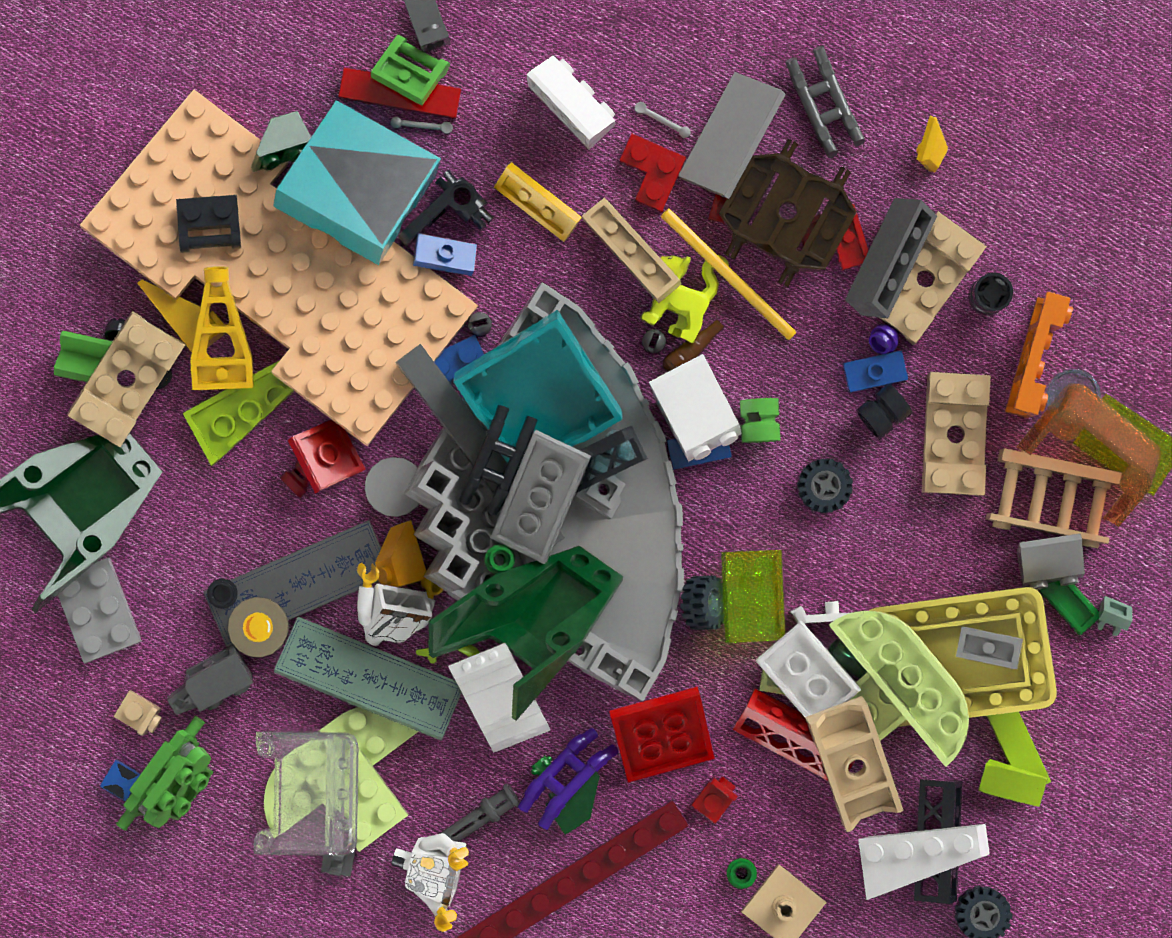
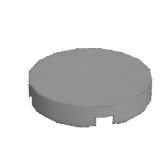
(387, 485)

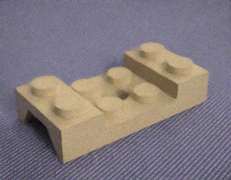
(947, 257)
(963, 403)
(114, 408)
(848, 735)

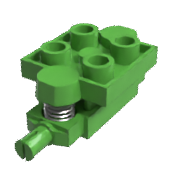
(169, 780)

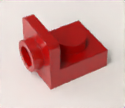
(715, 798)

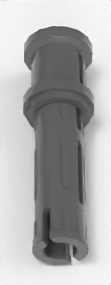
(487, 806)

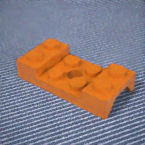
(1048, 316)

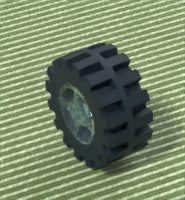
(703, 603)

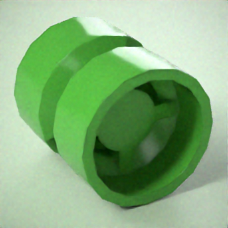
(760, 431)

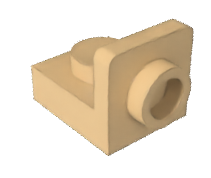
(139, 713)

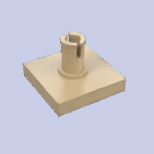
(783, 905)

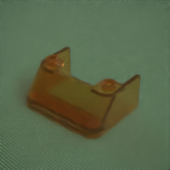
(1081, 408)

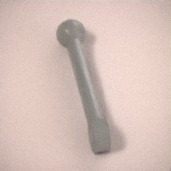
(640, 108)
(445, 127)

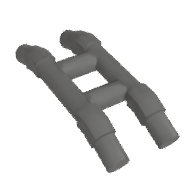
(829, 84)

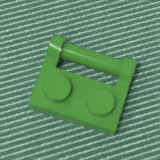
(405, 76)

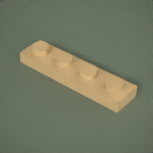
(631, 250)

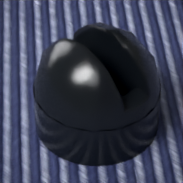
(113, 327)

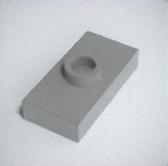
(989, 647)

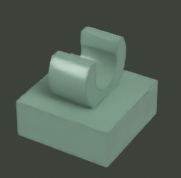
(1114, 613)

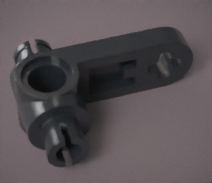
(473, 210)

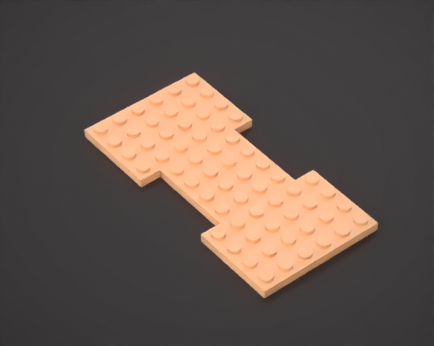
(298, 284)

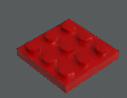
(662, 734)

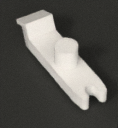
(831, 611)

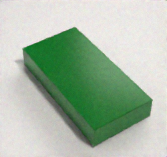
(1071, 606)

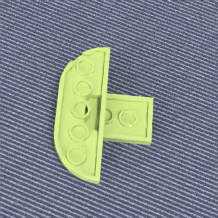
(905, 682)
(377, 804)

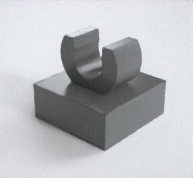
(338, 864)

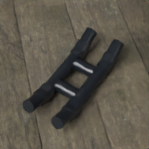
(492, 444)

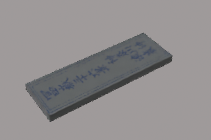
(307, 576)

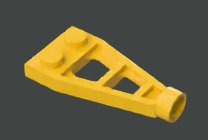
(220, 372)

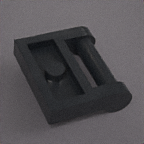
(206, 214)

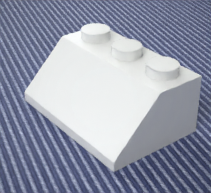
(571, 101)

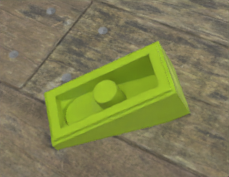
(1012, 783)

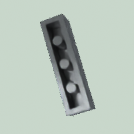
(891, 258)

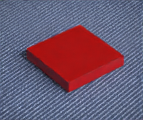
(326, 455)

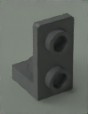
(427, 24)

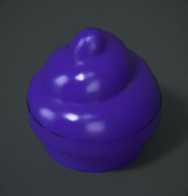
(884, 339)

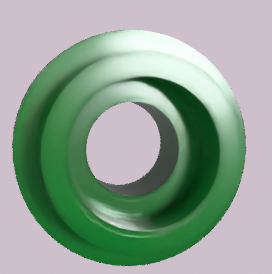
(507, 555)
(744, 882)

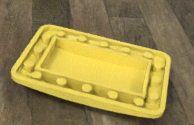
(986, 686)

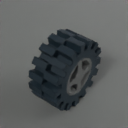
(834, 478)
(988, 923)

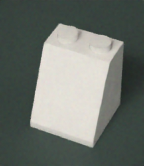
(695, 408)

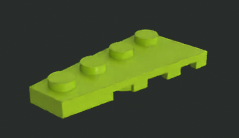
(234, 413)

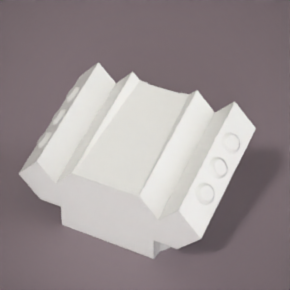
(488, 690)

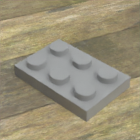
(99, 612)

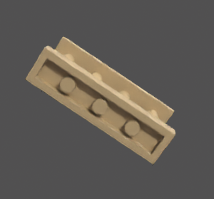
(1043, 469)

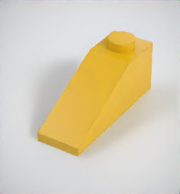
(180, 314)

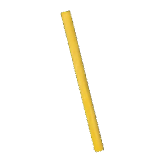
(728, 274)

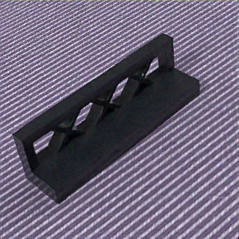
(601, 448)
(950, 817)

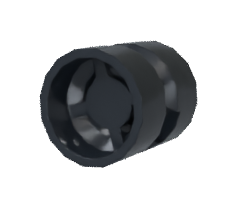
(990, 294)
(884, 411)

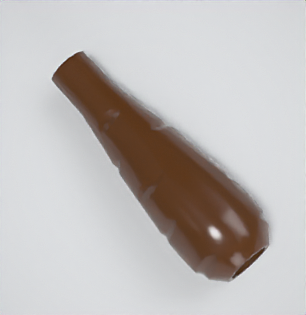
(689, 351)

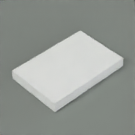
(807, 672)

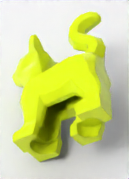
(685, 302)

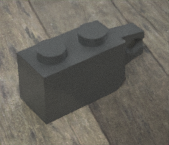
(212, 681)

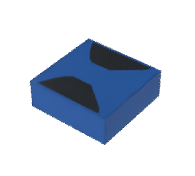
(120, 780)

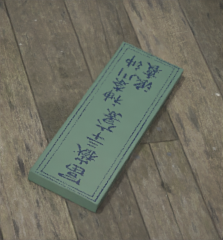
(369, 678)

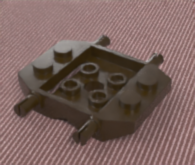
(782, 236)

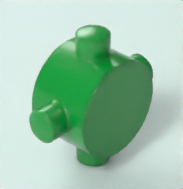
(539, 766)

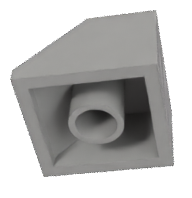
(1051, 561)

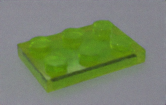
(753, 596)

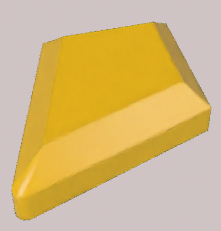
(933, 146)

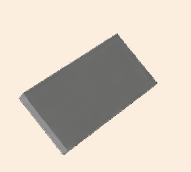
(732, 135)
(540, 496)

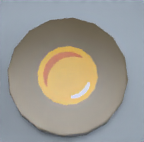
(258, 627)

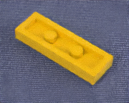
(537, 202)

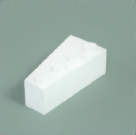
(909, 857)

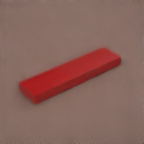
(360, 87)

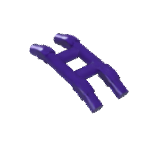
(565, 793)

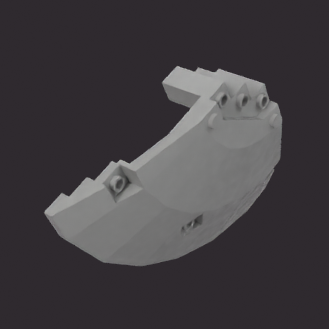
(628, 528)

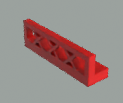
(780, 719)

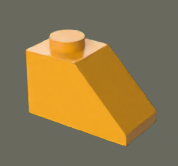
(400, 557)

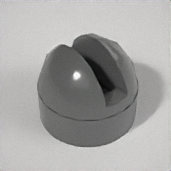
(480, 330)
(660, 343)

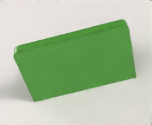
(79, 355)

